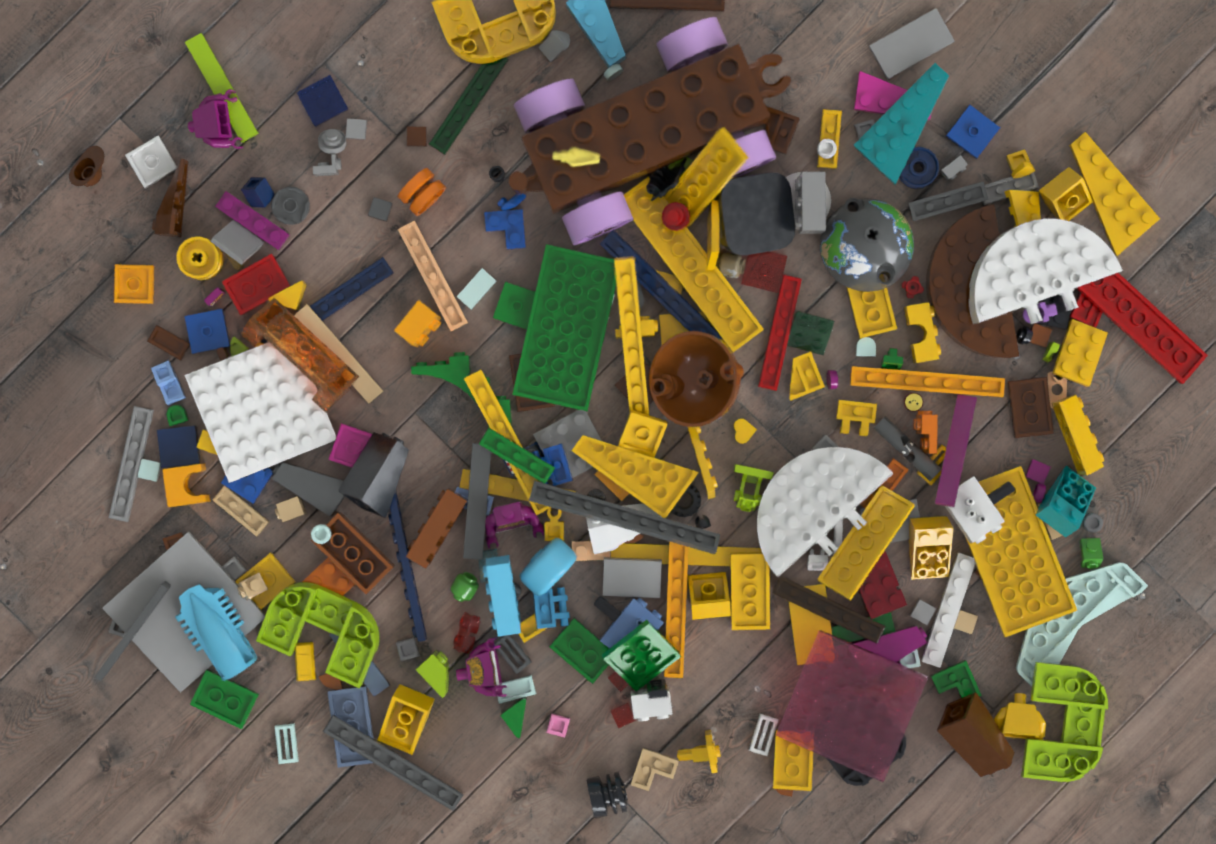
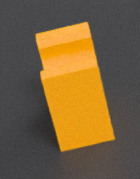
(177, 485)

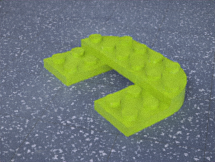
(330, 612)
(1082, 724)

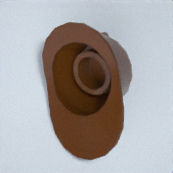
(88, 168)

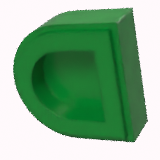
(176, 414)

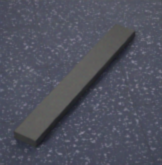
(393, 762)

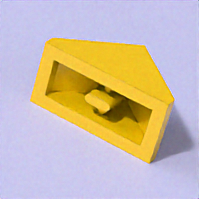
(291, 296)

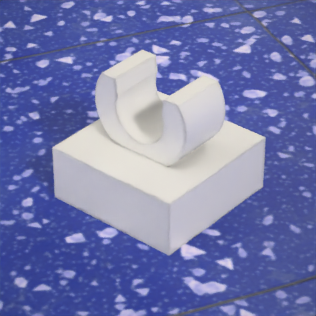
(817, 562)

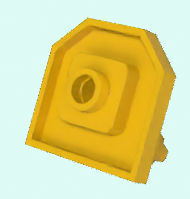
(701, 753)

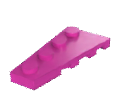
(876, 94)

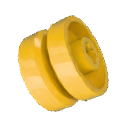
(188, 257)

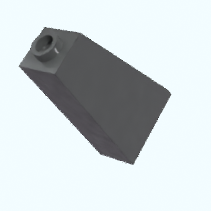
(310, 485)

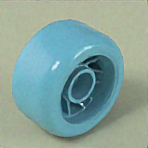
(547, 566)

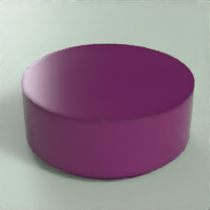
(832, 379)
(1039, 492)

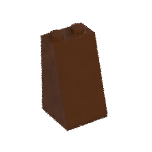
(975, 735)

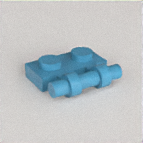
(545, 612)

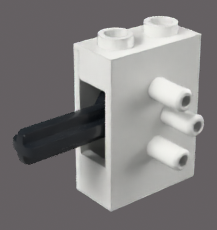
(976, 510)

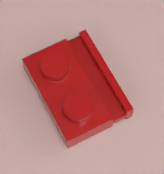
(1086, 311)

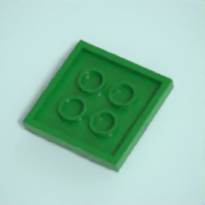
(641, 655)

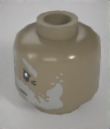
(731, 265)

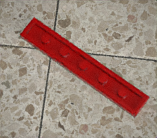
(779, 332)

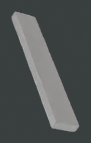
(130, 463)

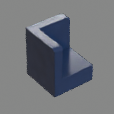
(258, 192)

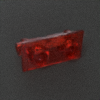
(467, 624)

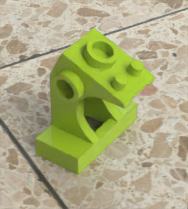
(752, 475)

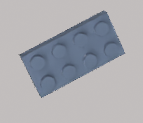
(353, 708)

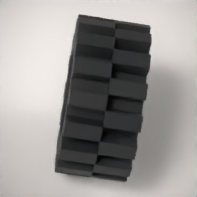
(694, 505)

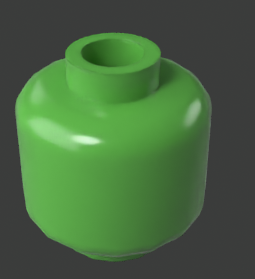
(464, 586)

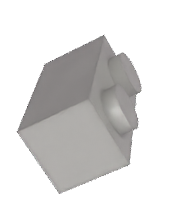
(953, 168)

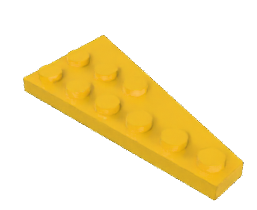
(1114, 198)
(646, 478)

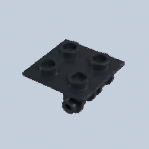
(664, 179)

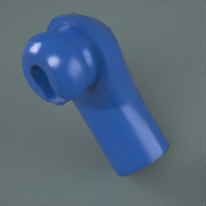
(513, 202)

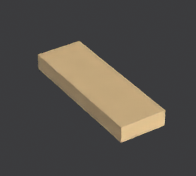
(241, 510)

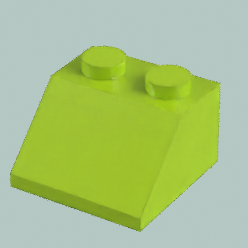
(436, 672)

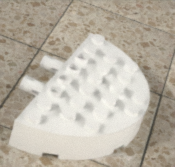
(1036, 264)
(811, 499)

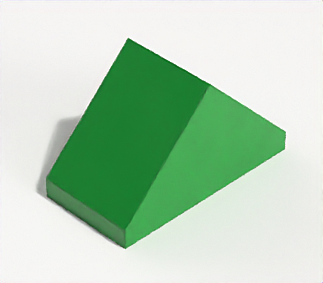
(514, 716)

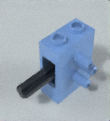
(627, 620)

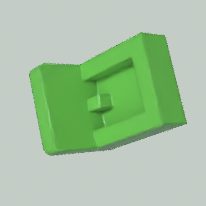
(1091, 553)

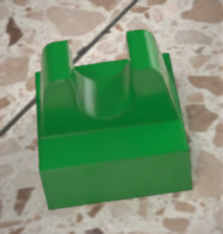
(891, 360)

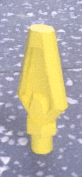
(576, 157)

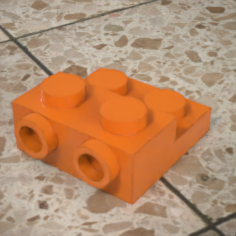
(927, 425)

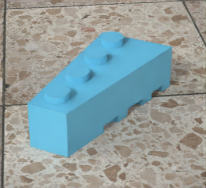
(599, 28)
(503, 596)

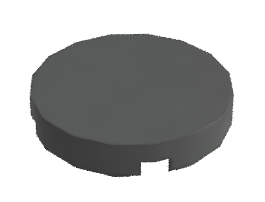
(290, 205)

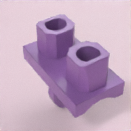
(1045, 310)

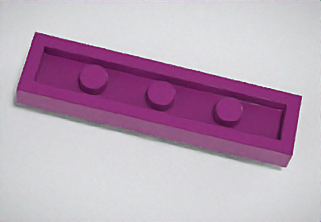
(252, 220)

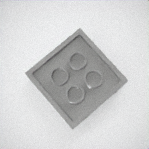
(568, 432)

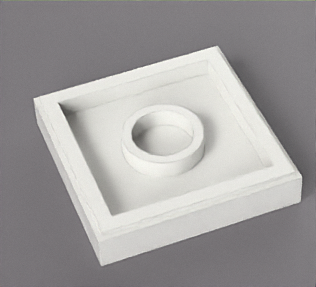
(151, 162)

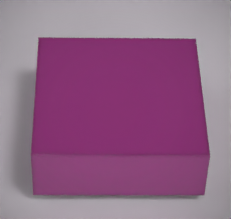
(1037, 471)

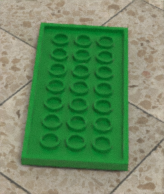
(566, 328)

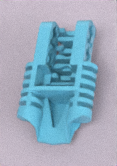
(216, 630)

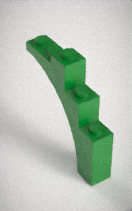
(455, 373)

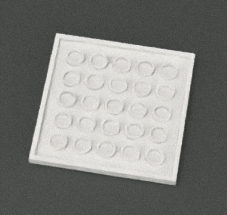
(258, 410)

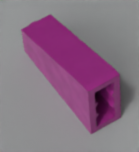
(896, 644)

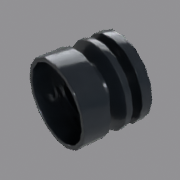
(607, 795)

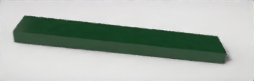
(466, 105)

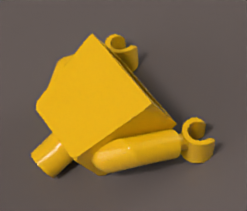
(1020, 720)

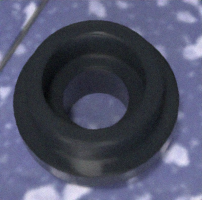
(1024, 335)

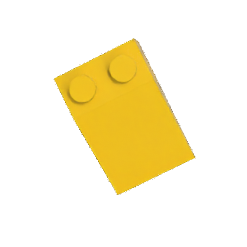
(405, 719)

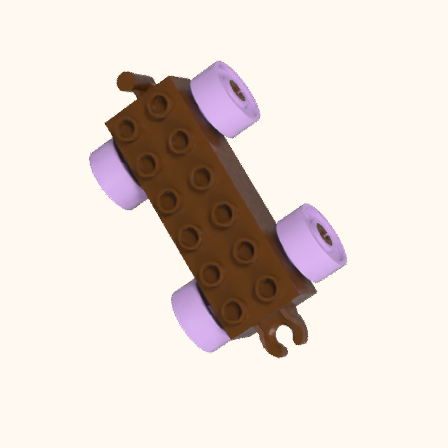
(644, 126)

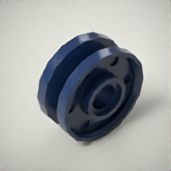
(930, 166)

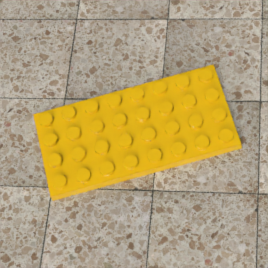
(1020, 561)

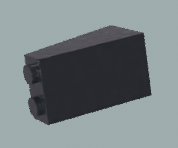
(376, 474)

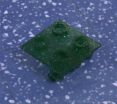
(810, 333)

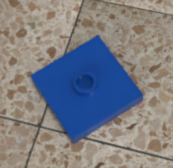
(973, 131)
(207, 331)

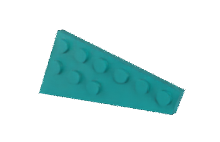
(898, 130)

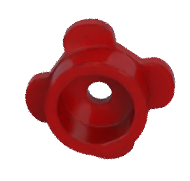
(917, 287)

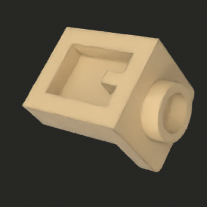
(251, 586)

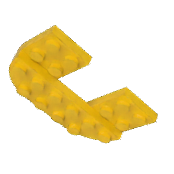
(497, 37)

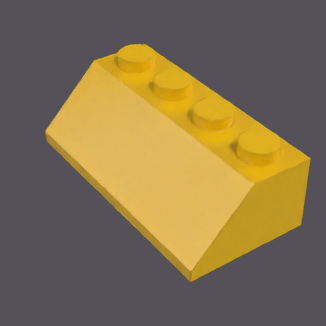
(1077, 435)

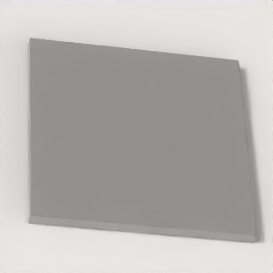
(161, 635)

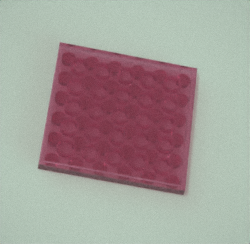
(851, 705)

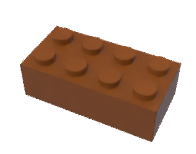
(355, 554)

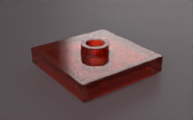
(764, 271)

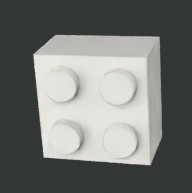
(645, 707)

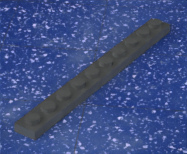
(624, 517)

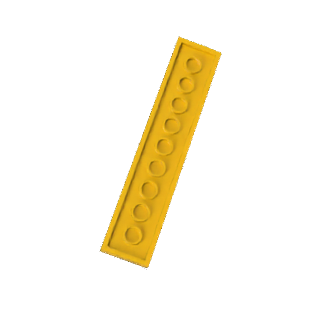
(689, 265)

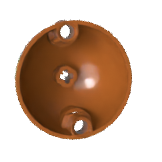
(688, 363)

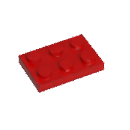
(256, 284)

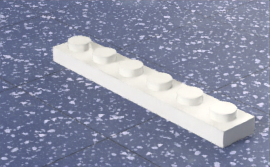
(948, 610)

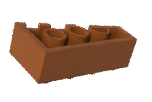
(437, 527)

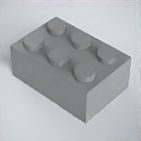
(811, 203)

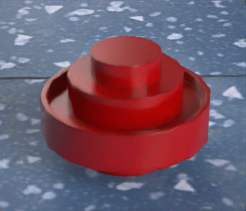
(675, 216)

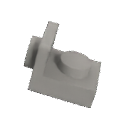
(325, 169)

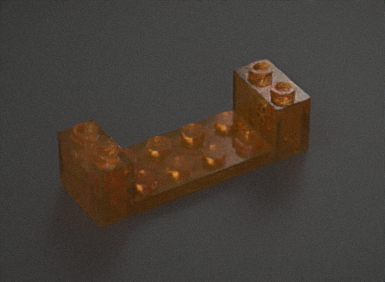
(303, 351)

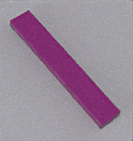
(956, 450)

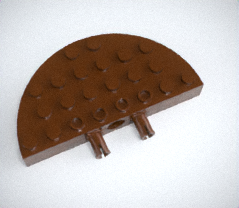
(949, 288)

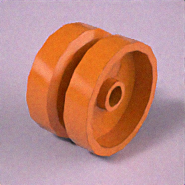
(421, 191)

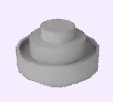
(332, 141)

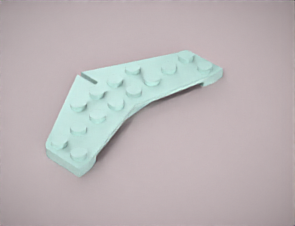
(1093, 595)

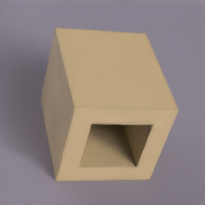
(290, 509)

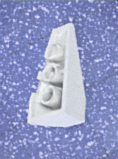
(607, 536)

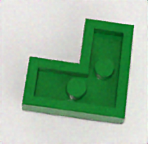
(956, 676)

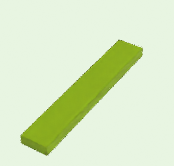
(220, 84)

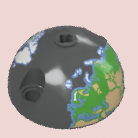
(857, 259)

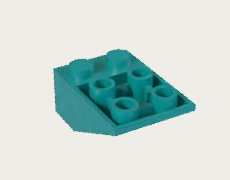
(1066, 502)

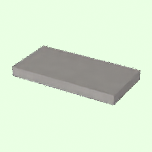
(911, 43)

